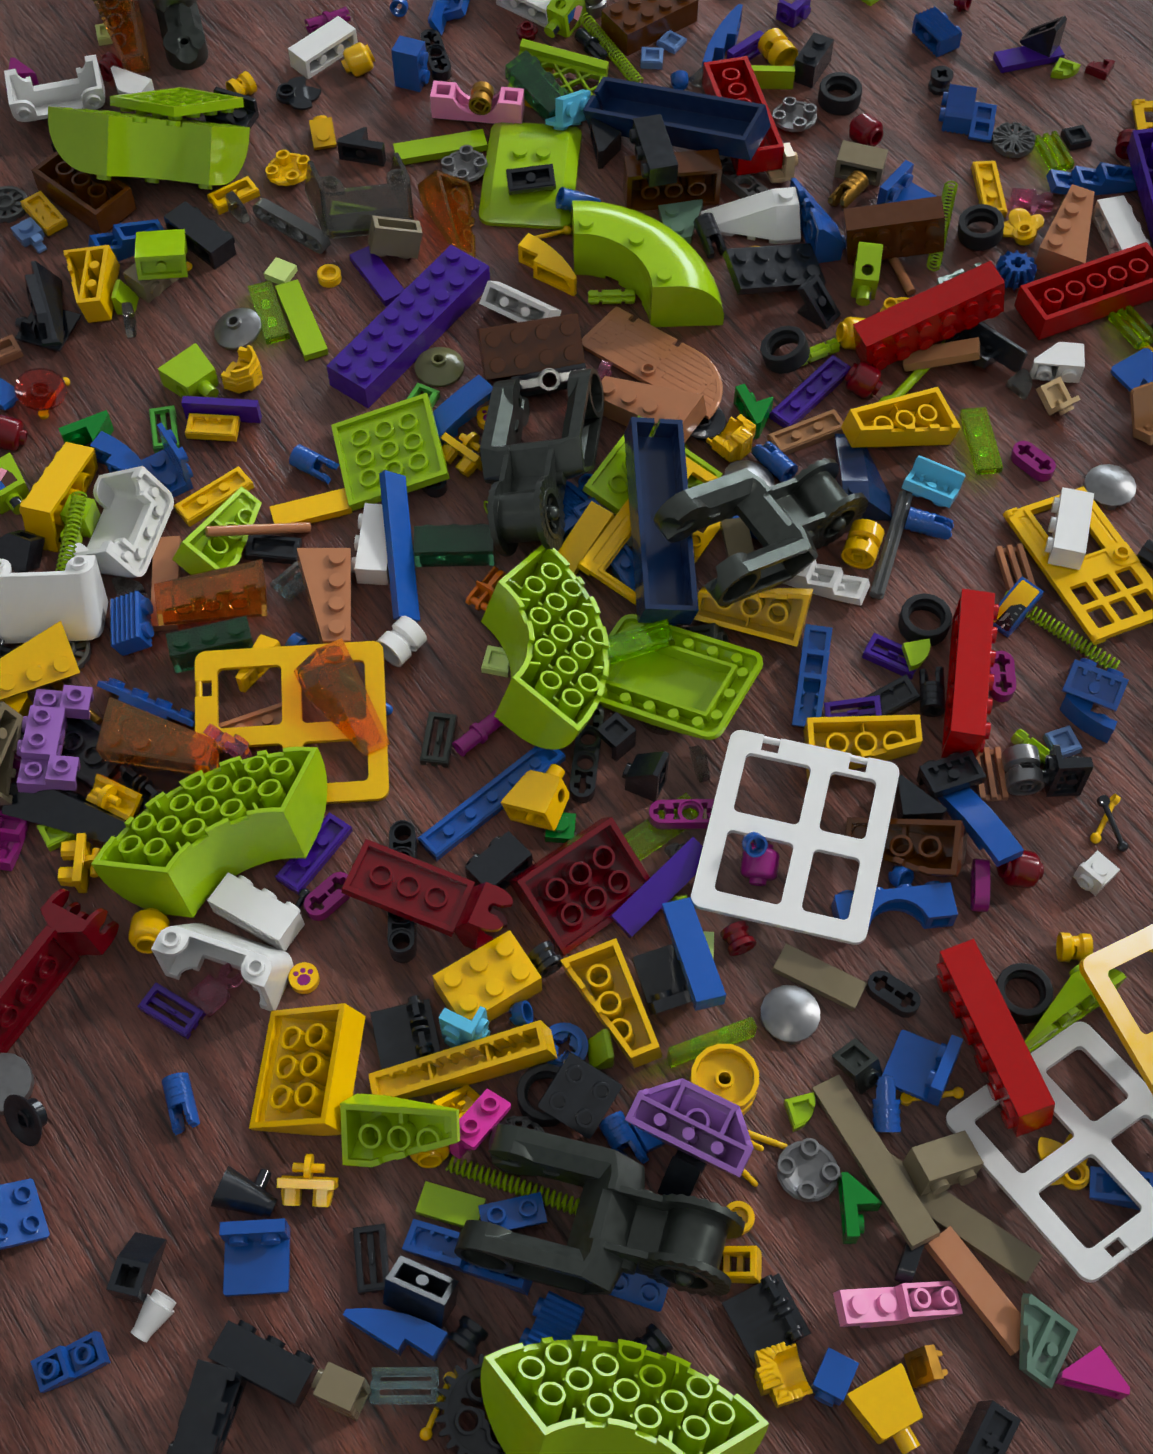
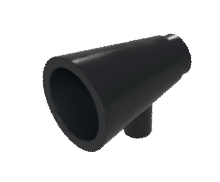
(243, 1195)

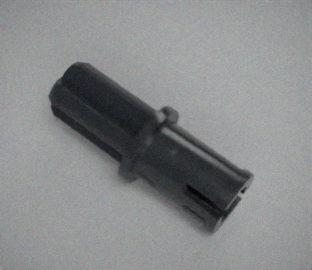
(590, 44)

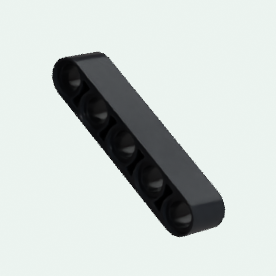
(406, 930)

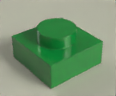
(564, 831)

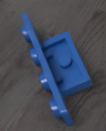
(444, 11)
(139, 699)

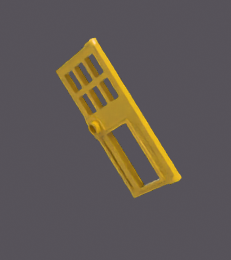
(619, 532)
(1106, 563)

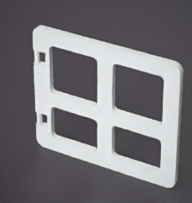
(803, 837)
(1089, 1140)

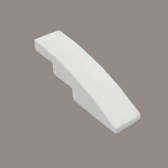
(831, 583)

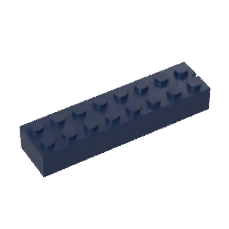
(689, 117)
(661, 568)

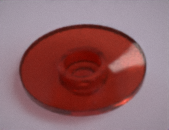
(37, 381)

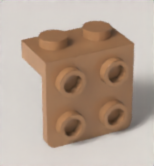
(1142, 412)

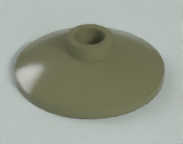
(439, 367)

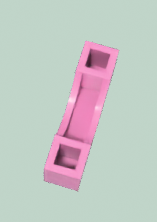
(452, 103)

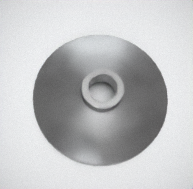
(237, 328)

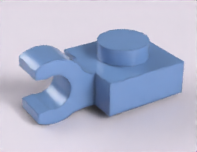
(28, 233)

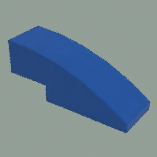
(123, 237)
(114, 453)
(398, 1330)

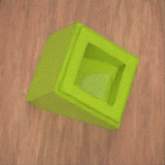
(122, 294)
(600, 1050)

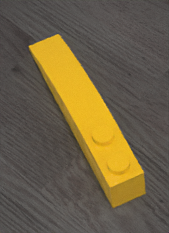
(467, 1063)

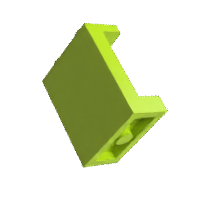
(161, 254)

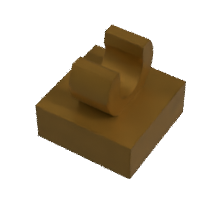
(924, 1366)

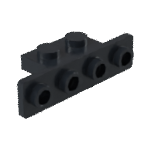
(993, 347)

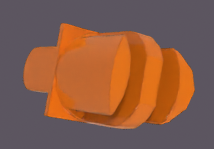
(484, 589)

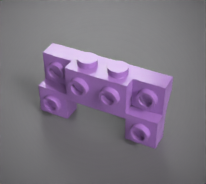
(44, 738)

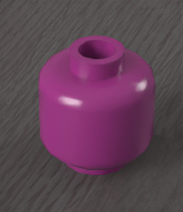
(761, 868)

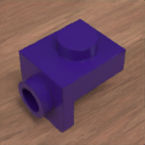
(793, 13)

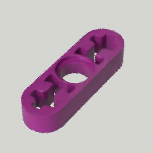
(681, 822)

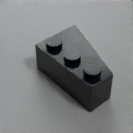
(208, 1410)

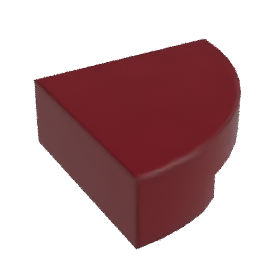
(1100, 69)

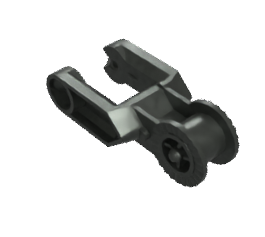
(179, 26)
(532, 476)
(785, 519)
(614, 1228)

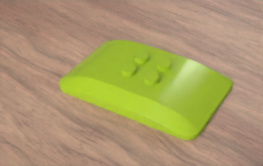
(526, 146)
(683, 686)

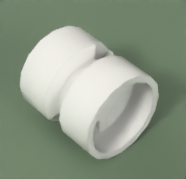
(401, 640)

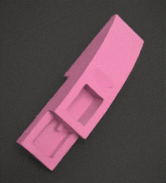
(897, 1304)

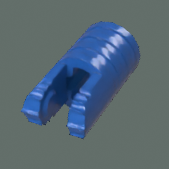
(565, 197)
(775, 461)
(311, 462)
(928, 524)
(180, 1097)
(886, 1107)
(620, 1135)

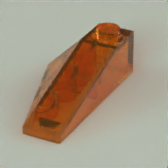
(450, 207)
(337, 690)

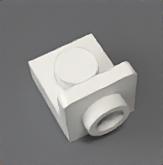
(1095, 873)

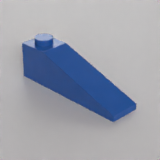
(818, 227)

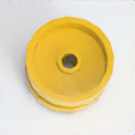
(727, 1073)

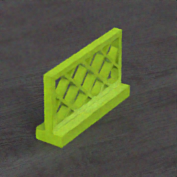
(567, 62)

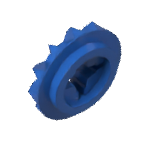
(577, 1043)

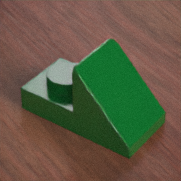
(754, 411)
(87, 429)
(854, 1199)

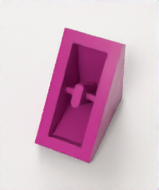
(1095, 1375)

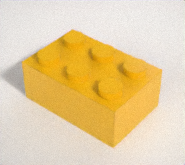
(489, 978)

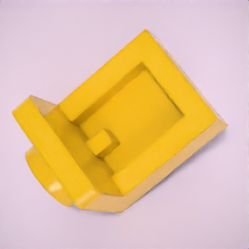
(322, 132)

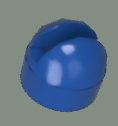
(403, 10)
(679, 80)
(759, 841)
(900, 875)
(521, 1013)

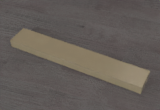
(876, 1163)
(978, 1232)

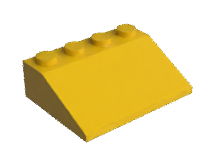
(307, 1069)

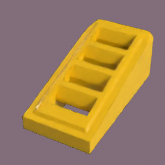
(247, 677)
(742, 1252)

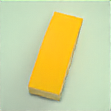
(547, 264)

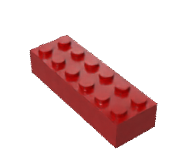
(736, 80)
(1087, 291)
(930, 316)
(969, 673)
(995, 1039)

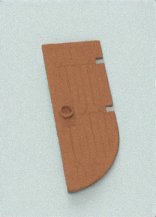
(653, 357)

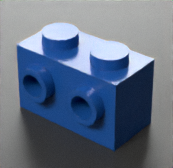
(410, 63)

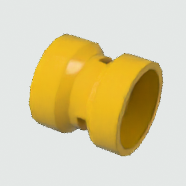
(243, 84)
(1073, 947)

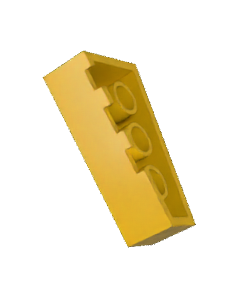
(68, 472)
(770, 614)
(866, 736)
(611, 993)

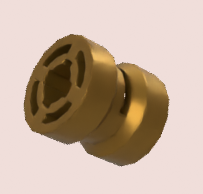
(481, 98)

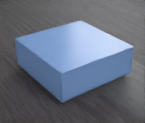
(671, 42)
(651, 58)
(1066, 739)

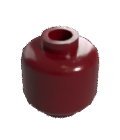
(866, 130)
(863, 379)
(12, 433)
(1022, 871)

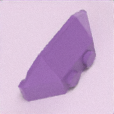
(694, 1124)

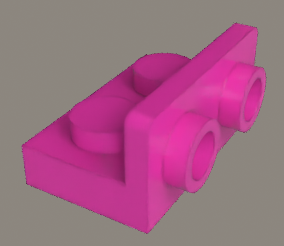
(479, 1122)

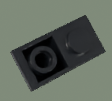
(22, 550)
(136, 1268)

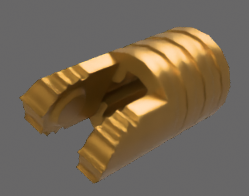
(849, 189)

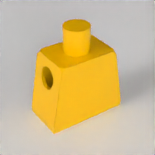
(538, 798)
(887, 1408)

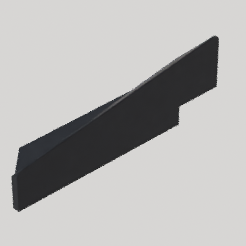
(46, 303)
(65, 812)

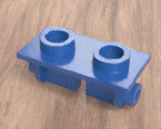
(515, 1212)

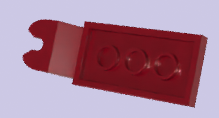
(427, 894)
(49, 962)

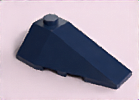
(860, 475)

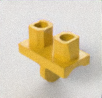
(470, 460)
(114, 797)
(80, 852)
(322, 1187)

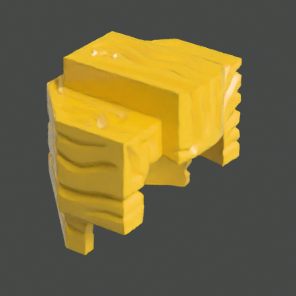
(245, 373)
(735, 439)
(781, 1374)

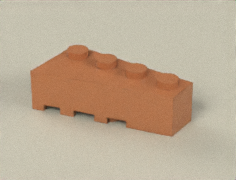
(1068, 234)
(630, 398)
(328, 589)

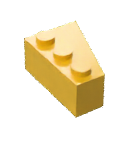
(93, 280)

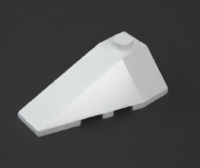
(764, 215)

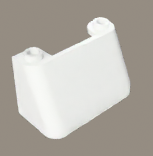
(32, 102)
(130, 523)
(40, 599)
(261, 965)

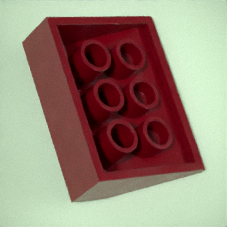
(581, 884)

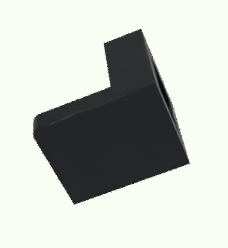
(618, 735)

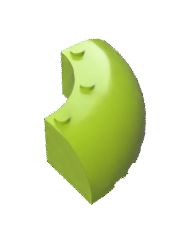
(148, 146)
(646, 258)
(551, 648)
(216, 826)
(611, 1401)

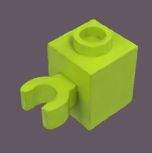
(90, 518)

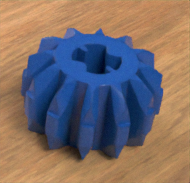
(1016, 269)

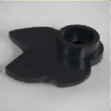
(297, 93)

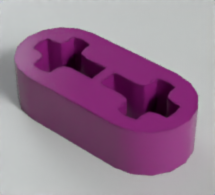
(1033, 461)
(1007, 676)
(980, 885)
(326, 893)

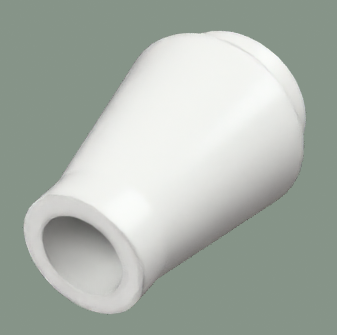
(153, 1315)

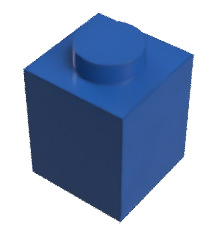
(833, 1378)

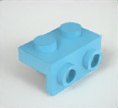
(569, 110)
(934, 482)
(460, 1030)

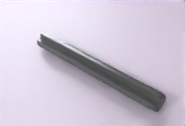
(891, 545)

